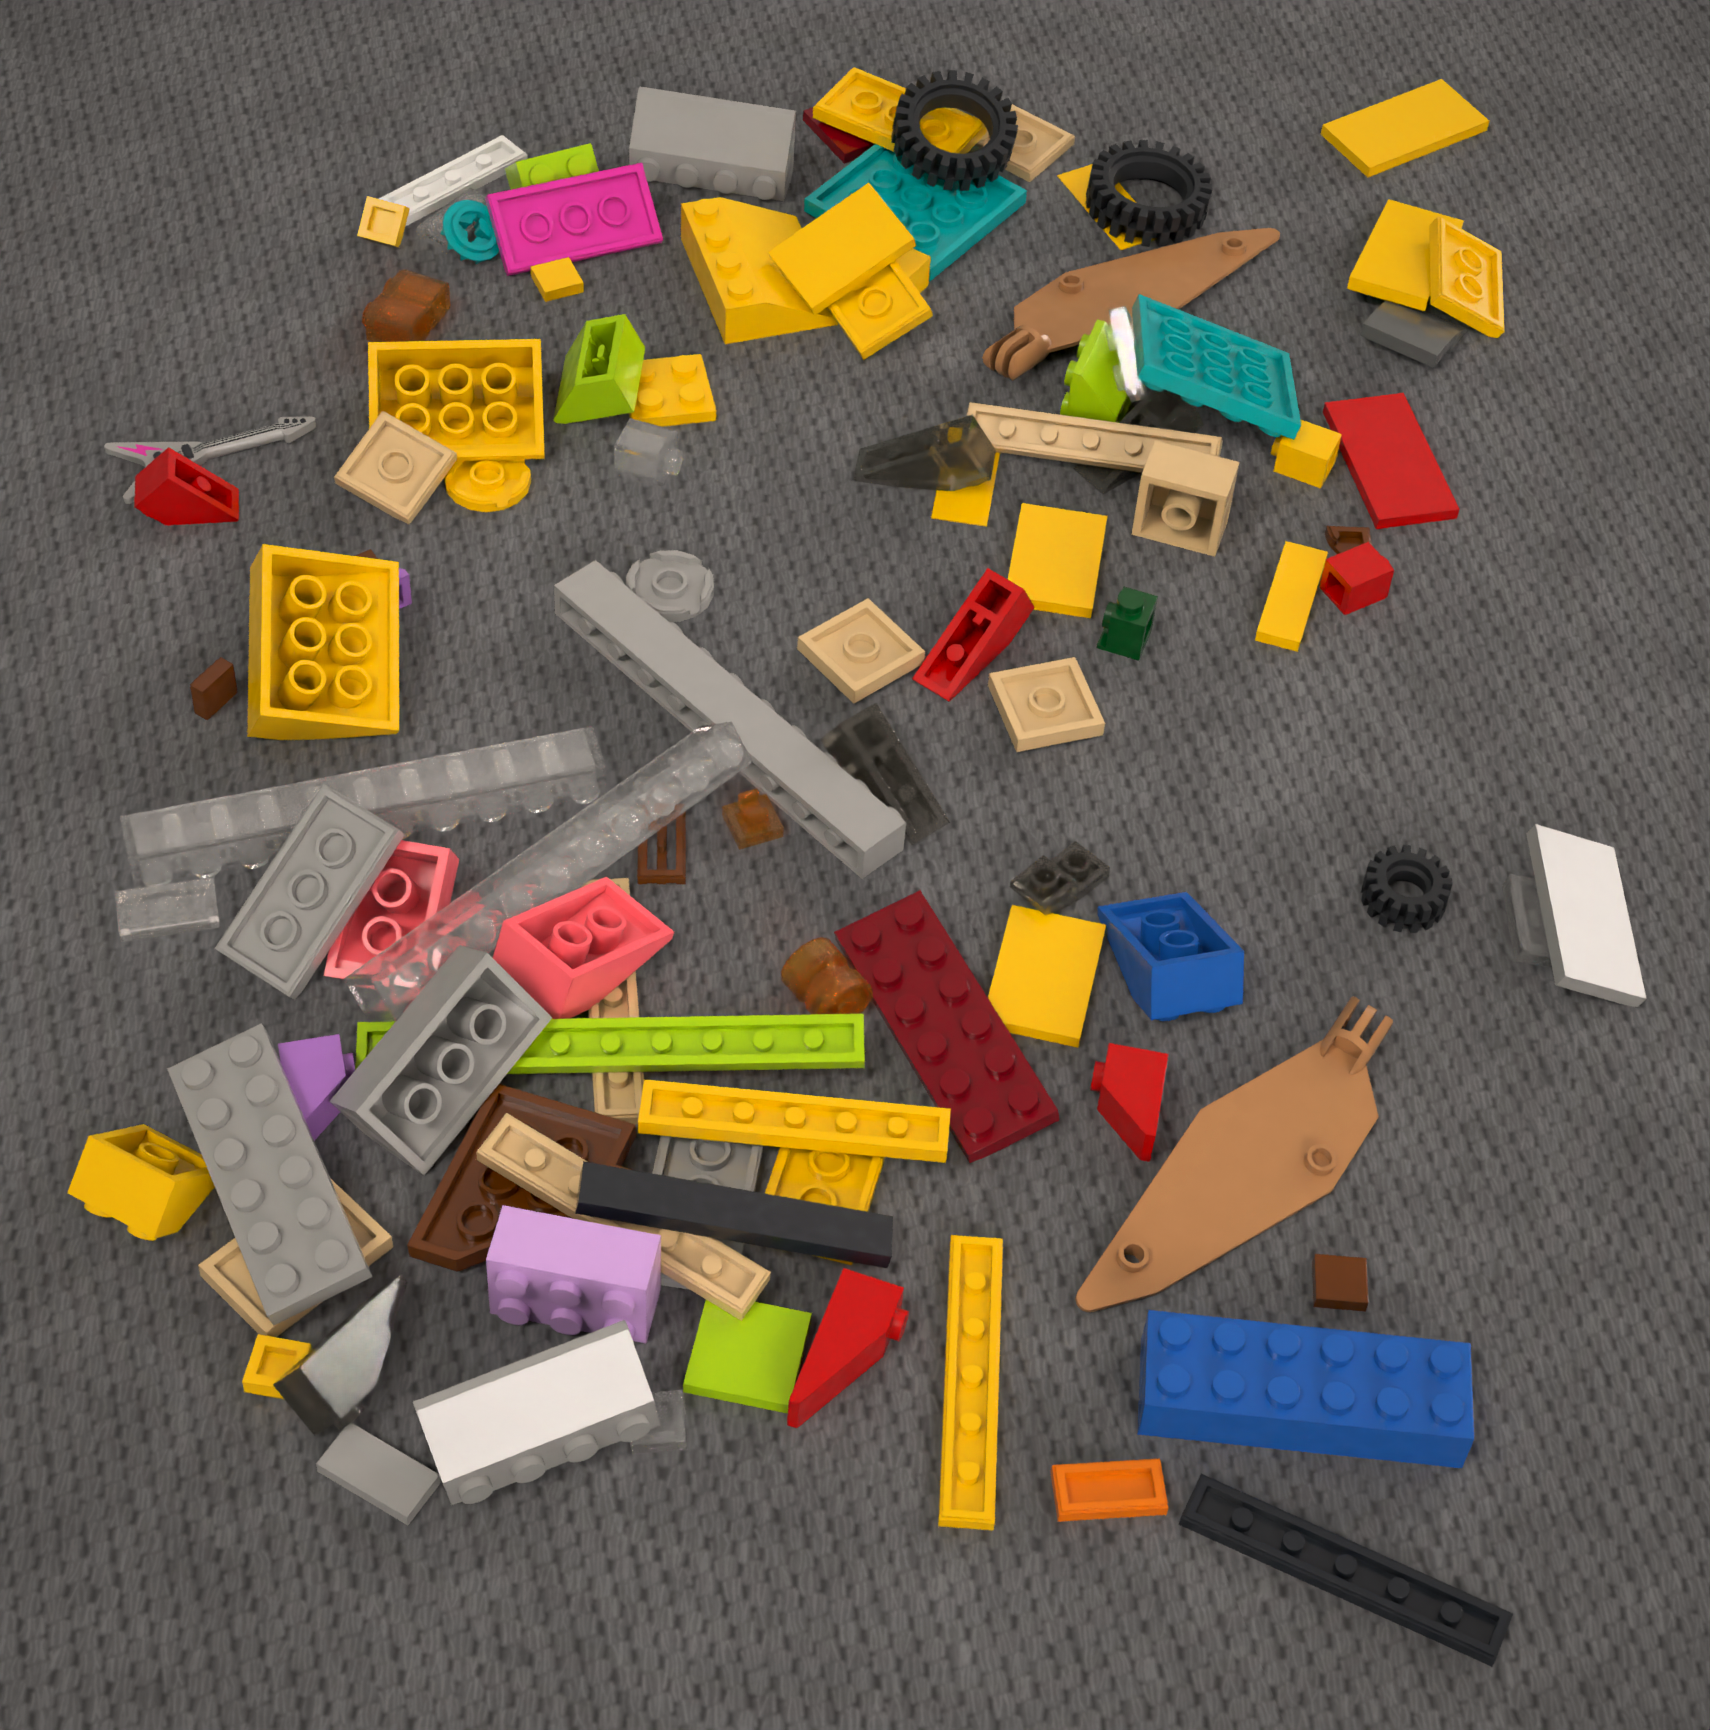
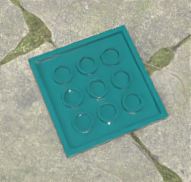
(938, 219)
(1215, 368)

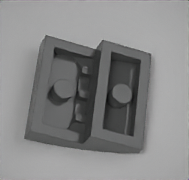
(1412, 332)

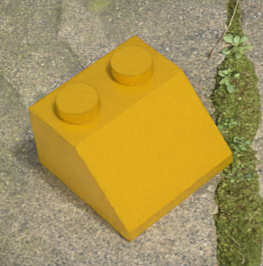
(141, 1180)

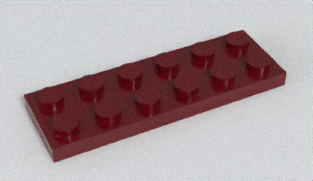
(947, 1027)

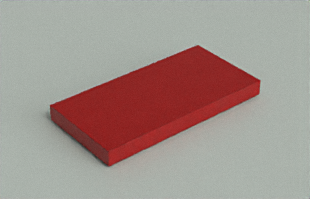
(1391, 461)

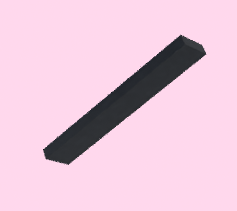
(734, 1214)
(1346, 1570)

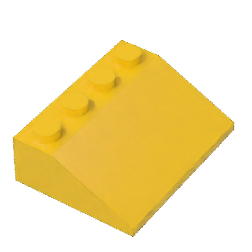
(739, 280)
(463, 394)
(322, 645)

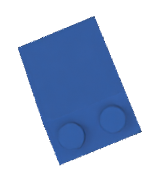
(1174, 956)

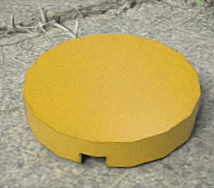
(487, 489)

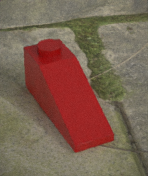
(975, 635)
(848, 1342)

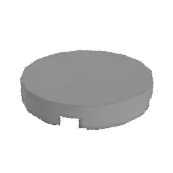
(684, 590)

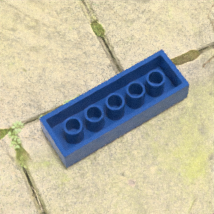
(1306, 1389)

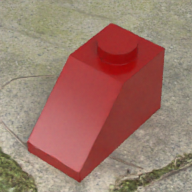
(184, 492)
(1131, 1094)

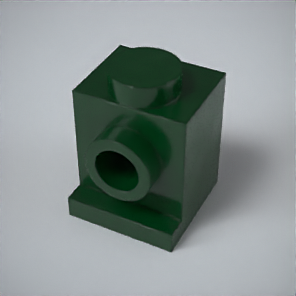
(1128, 623)

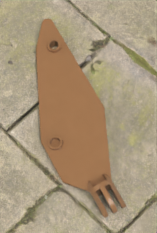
(1075, 300)
(1246, 1165)

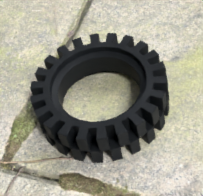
(962, 95)
(1143, 220)

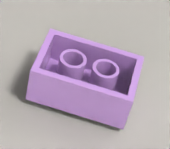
(572, 1273)

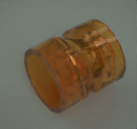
(824, 981)

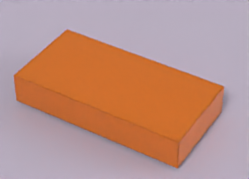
(1109, 1490)

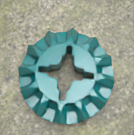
(457, 219)

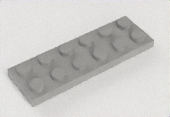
(269, 1174)

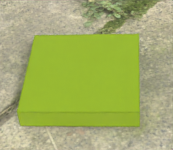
(748, 1359)

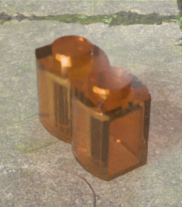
(406, 308)

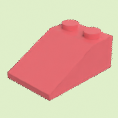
(403, 896)
(579, 946)

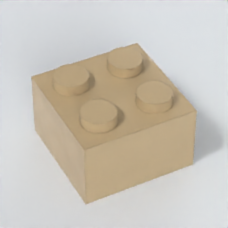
(1184, 498)

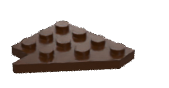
(470, 1196)

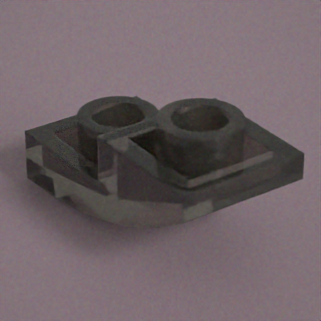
(1060, 881)

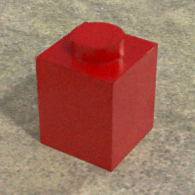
(1356, 578)

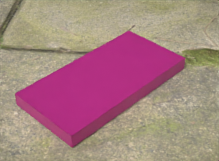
(574, 218)

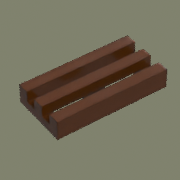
(662, 875)

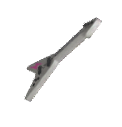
(145, 452)

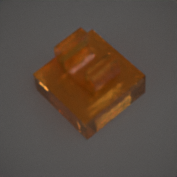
(752, 819)

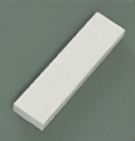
(454, 178)

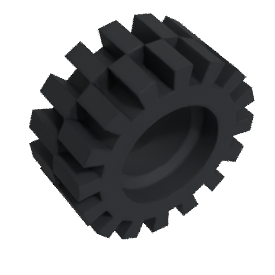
(1409, 868)

